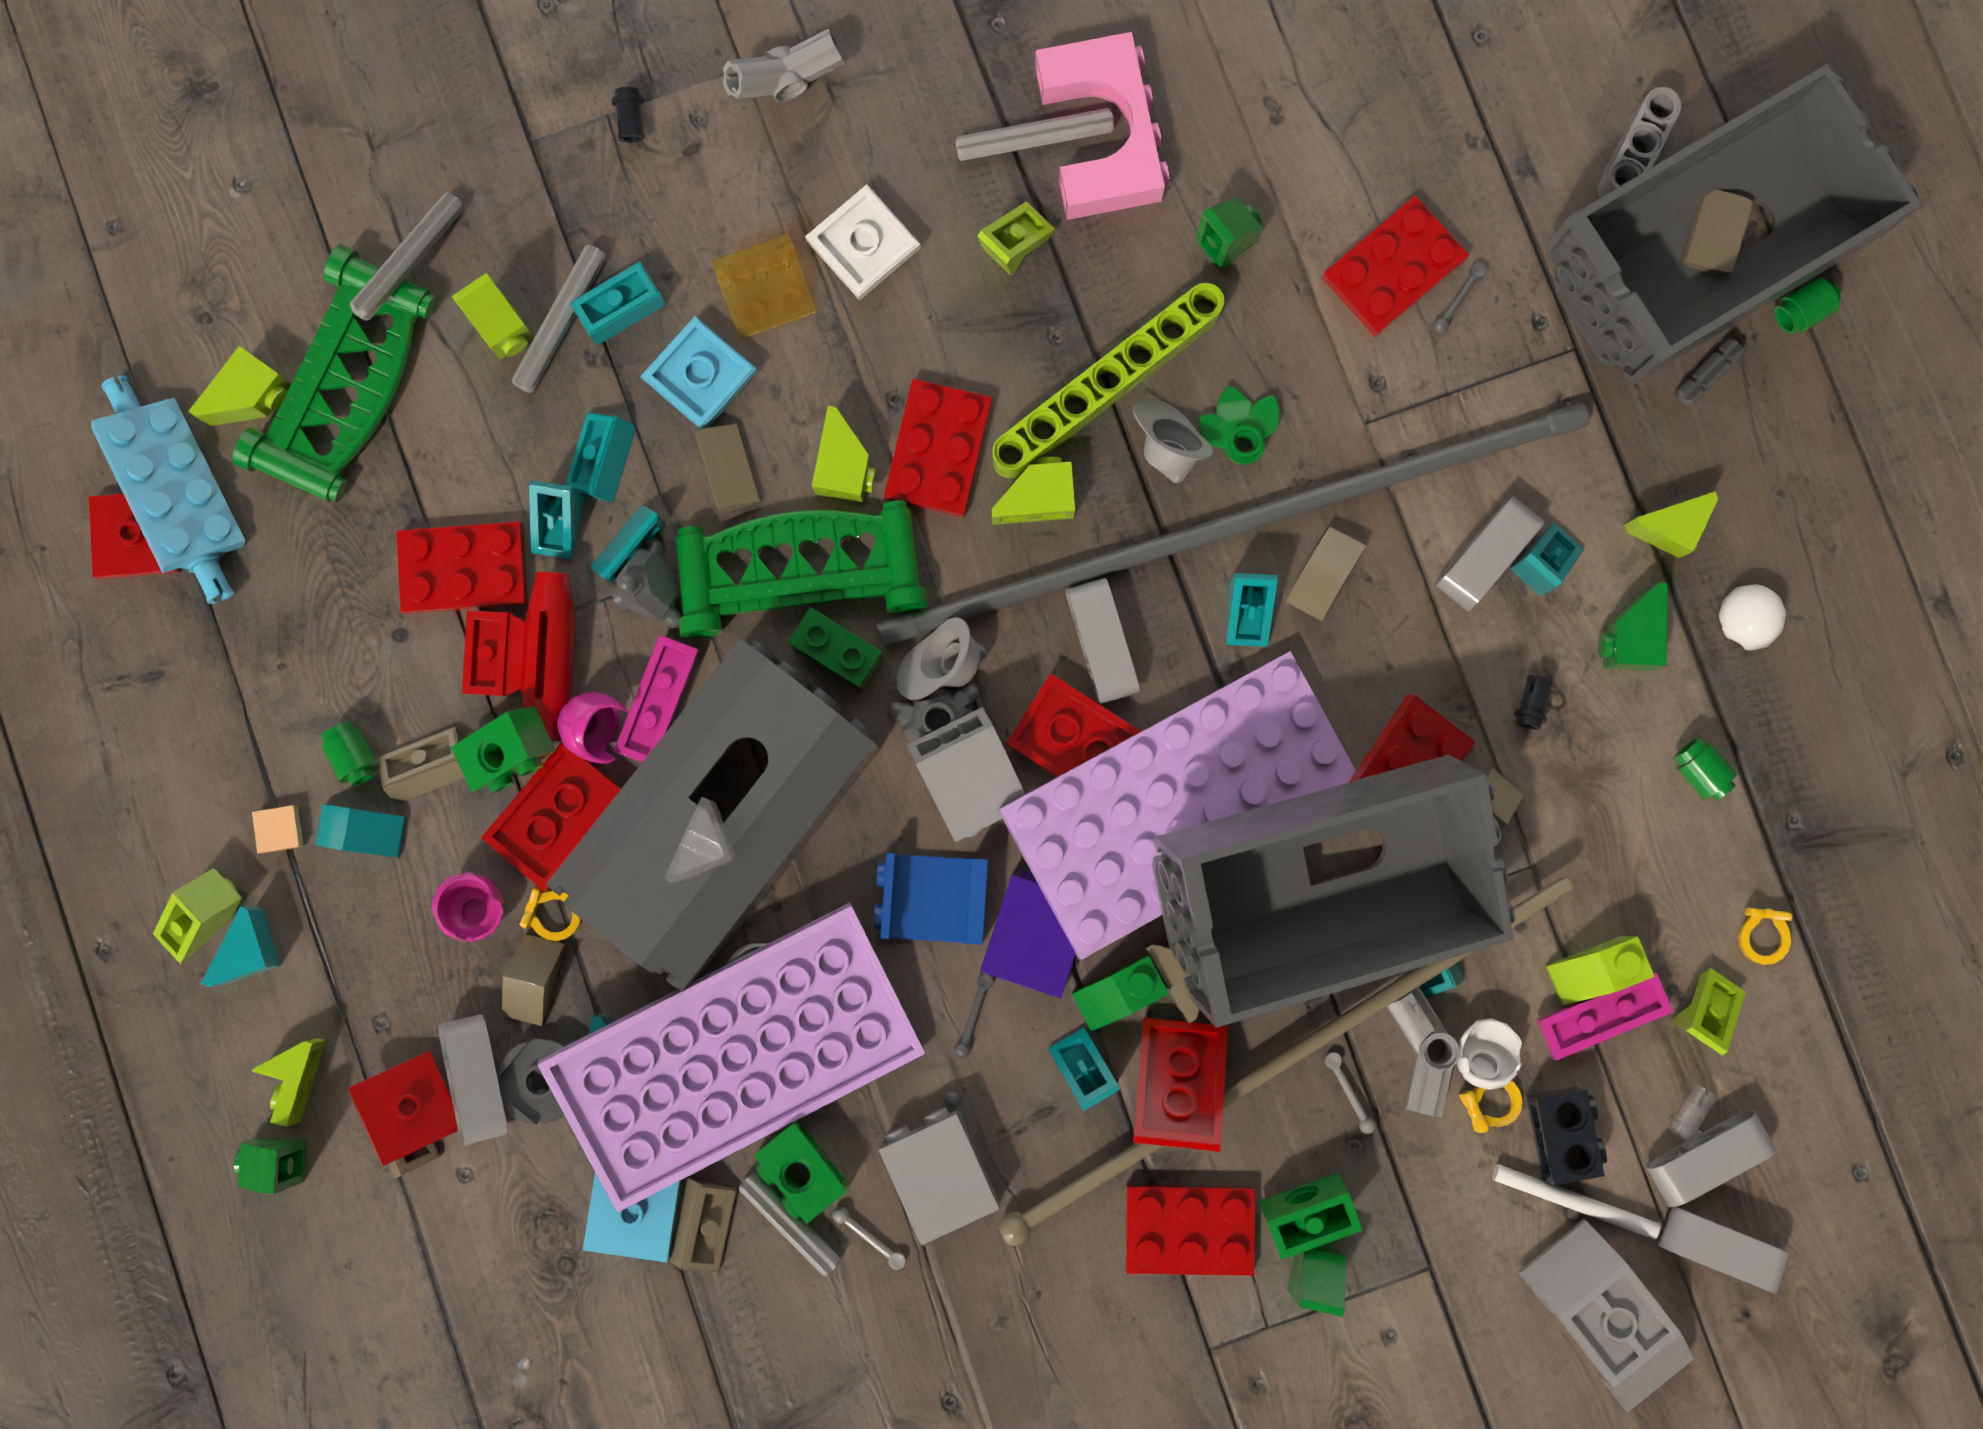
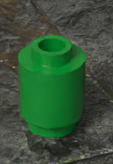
(1807, 305)
(348, 753)
(1705, 769)

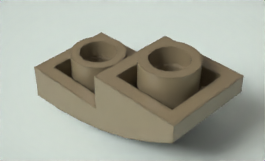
(1325, 573)

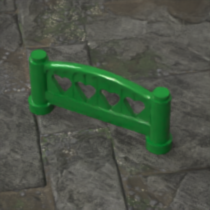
(285, 448)
(711, 593)

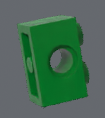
(836, 649)
(503, 749)
(825, 1180)
(1310, 1215)

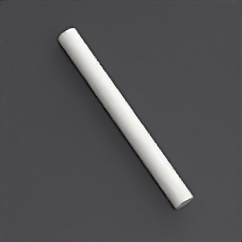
(1576, 1201)

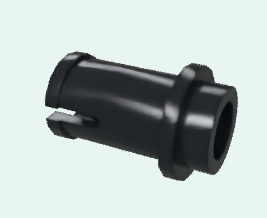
(629, 116)
(1534, 703)

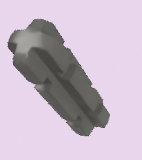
(1709, 372)

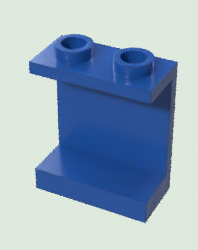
(932, 898)

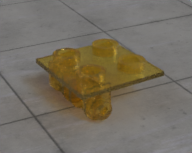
(763, 286)

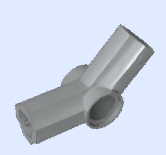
(783, 69)
(1428, 1078)

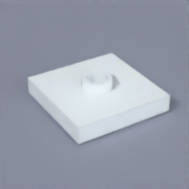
(863, 242)

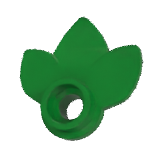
(1240, 420)

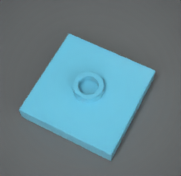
(699, 373)
(635, 1232)

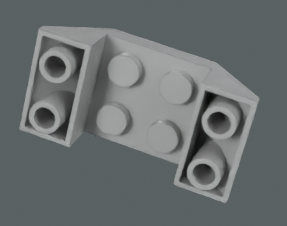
(1608, 1314)

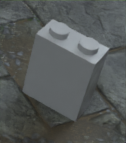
(967, 773)
(938, 1175)

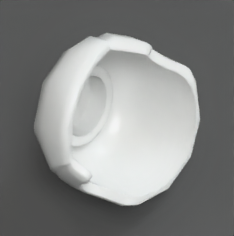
(1752, 616)
(1489, 1054)

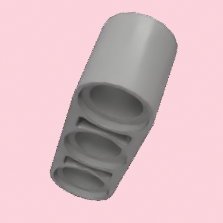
(1645, 130)
(1490, 553)
(1102, 641)
(472, 1079)
(1711, 1158)
(1724, 1249)

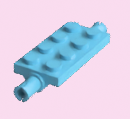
(168, 486)

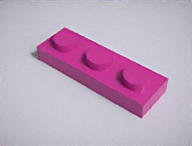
(657, 698)
(1603, 1017)

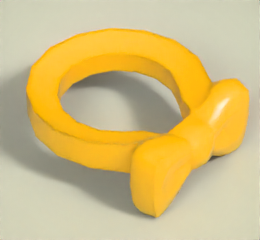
(531, 920)
(1779, 920)
(1482, 1122)

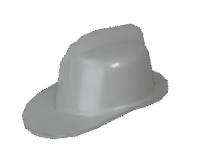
(1170, 439)
(942, 659)

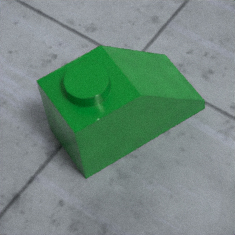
(1228, 231)
(1638, 633)
(1120, 993)
(270, 1164)
(1319, 1279)

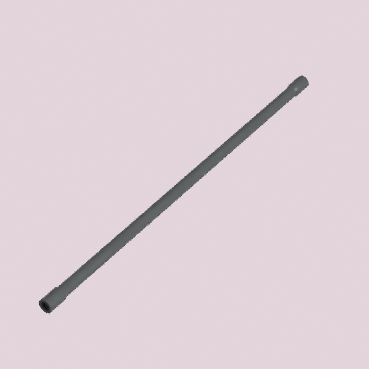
(1551, 424)

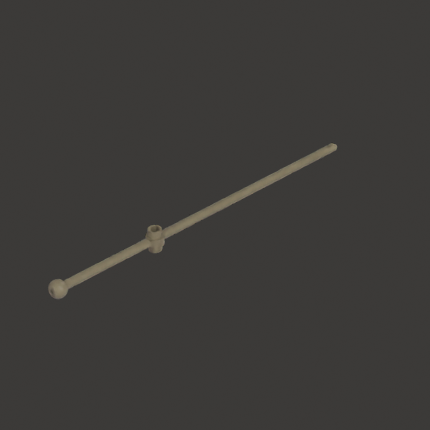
(1016, 1226)

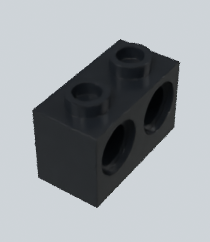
(1555, 1139)

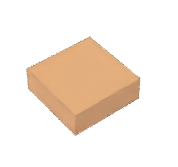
(277, 829)

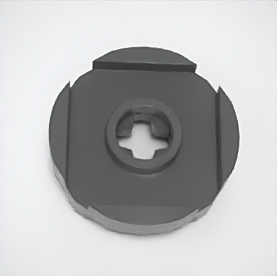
(516, 1083)

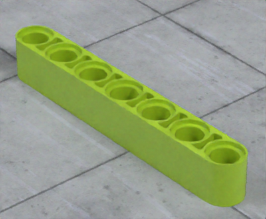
(1117, 363)

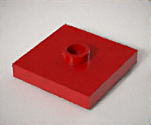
(118, 542)
(404, 1108)

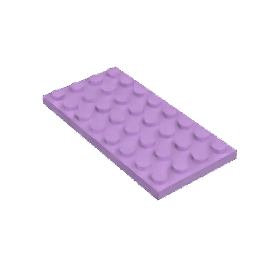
(1224, 755)
(731, 1057)

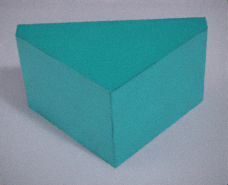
(554, 519)
(1548, 560)
(1250, 609)
(360, 831)
(244, 950)
(1084, 1069)

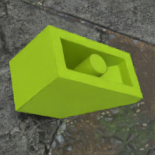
(493, 317)
(241, 391)
(842, 462)
(1039, 494)
(196, 914)
(1600, 970)

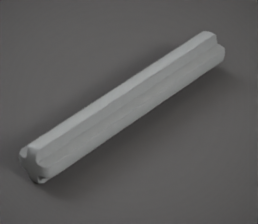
(1034, 134)
(406, 256)
(558, 319)

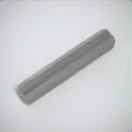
(794, 1230)

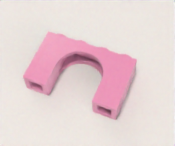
(1109, 71)

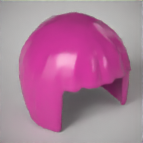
(589, 725)
(468, 906)

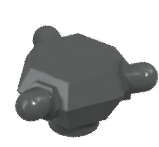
(648, 586)
(933, 711)

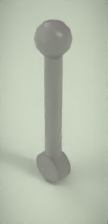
(1334, 1061)
(896, 1258)

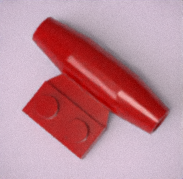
(526, 655)

